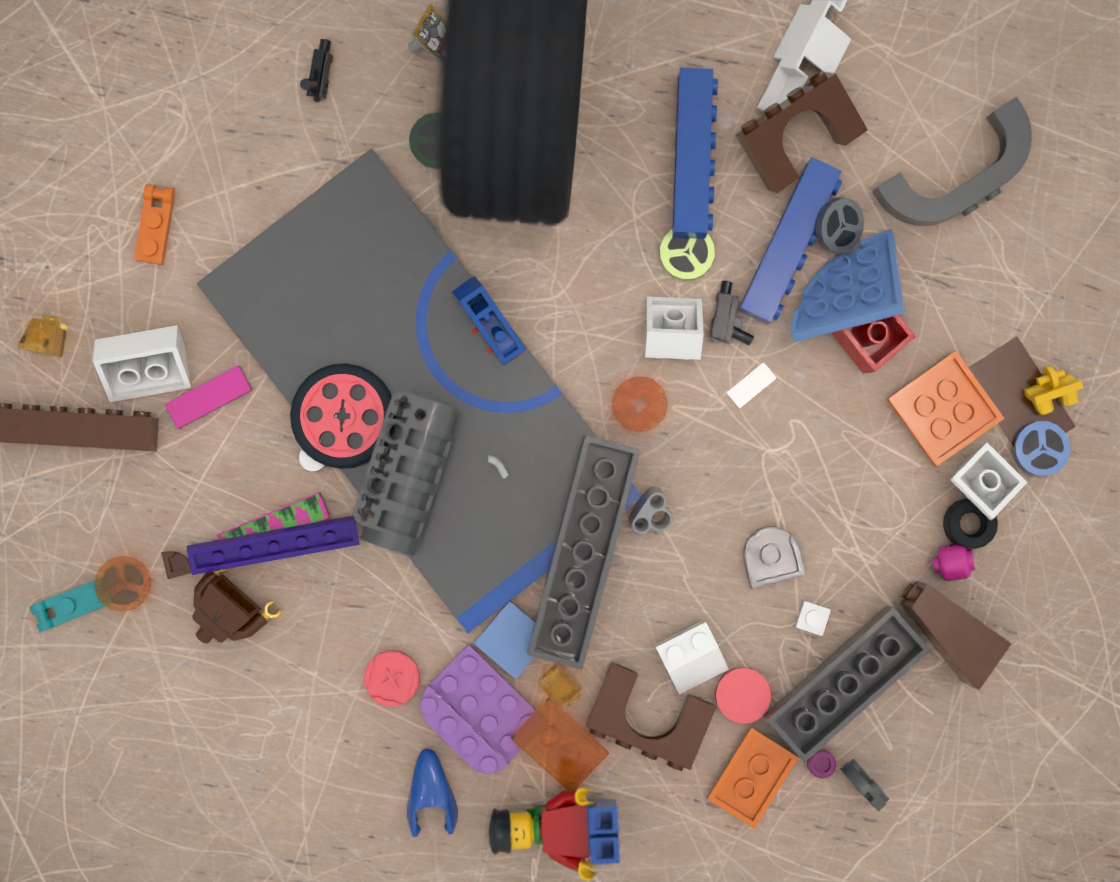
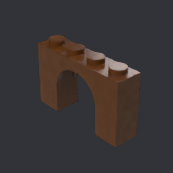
(763, 136)
(676, 746)

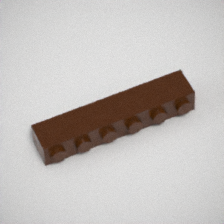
(78, 429)

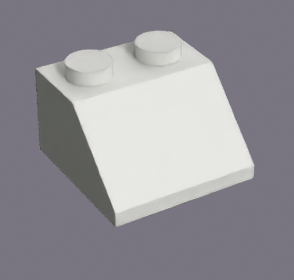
(673, 328)
(988, 480)
(691, 656)

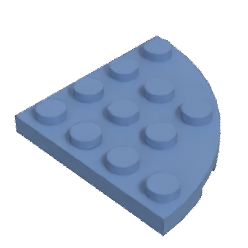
(852, 290)

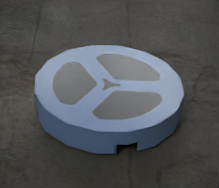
(1041, 448)

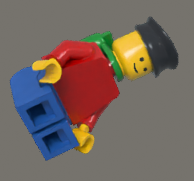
(567, 828)

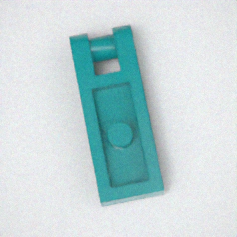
(66, 606)

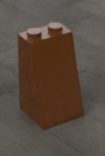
(959, 637)

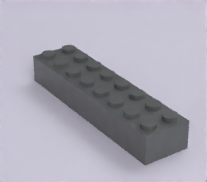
(583, 552)

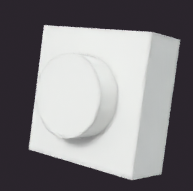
(812, 618)

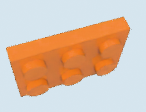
(752, 777)

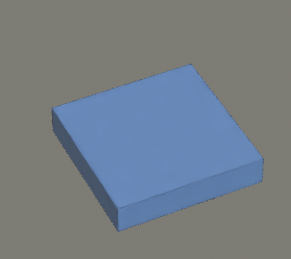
(508, 639)

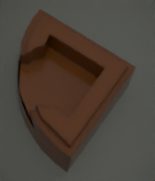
(175, 564)

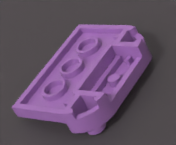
(476, 711)

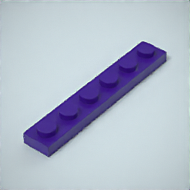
(272, 545)

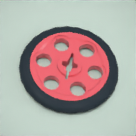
(310, 394)

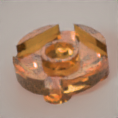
(648, 417)

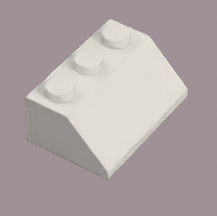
(142, 363)

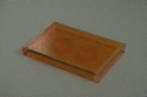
(559, 745)

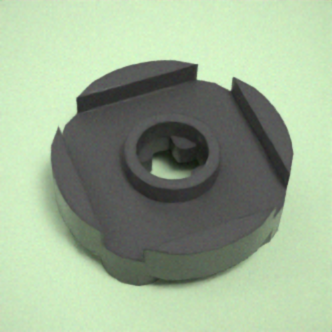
(865, 784)

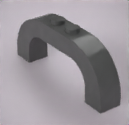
(1015, 141)

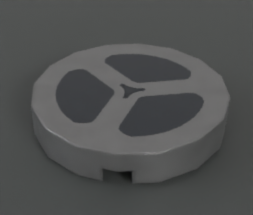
(839, 225)

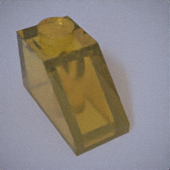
(44, 336)
(560, 685)

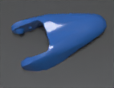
(430, 789)

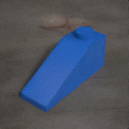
(488, 320)

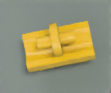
(1051, 386)

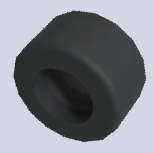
(953, 531)

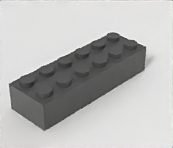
(846, 683)

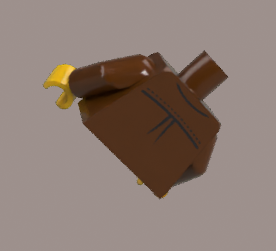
(226, 610)

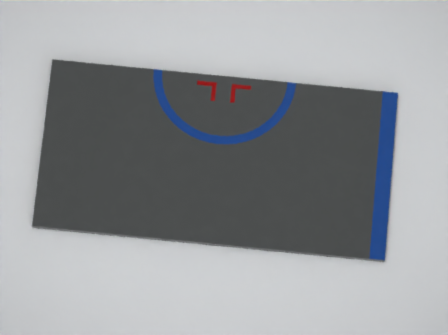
(371, 286)

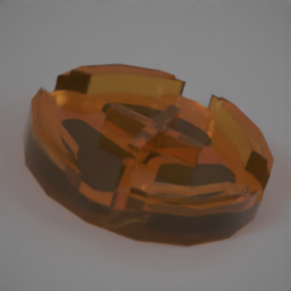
(122, 583)

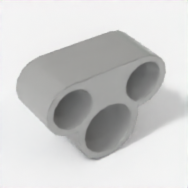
(646, 509)

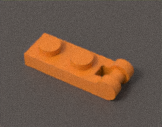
(154, 225)

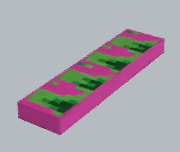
(301, 512)

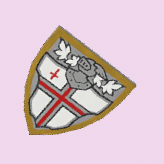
(428, 33)

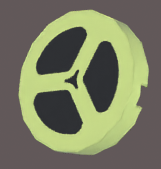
(686, 256)

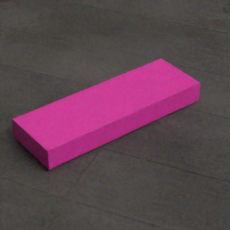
(208, 397)

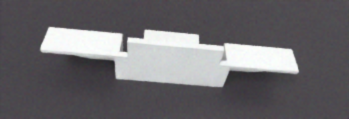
(807, 37)

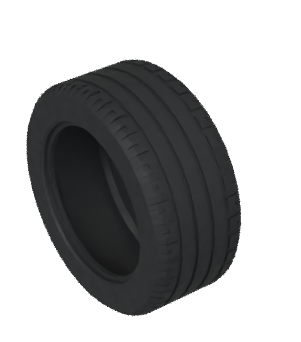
(510, 108)

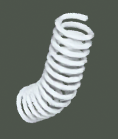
(493, 460)

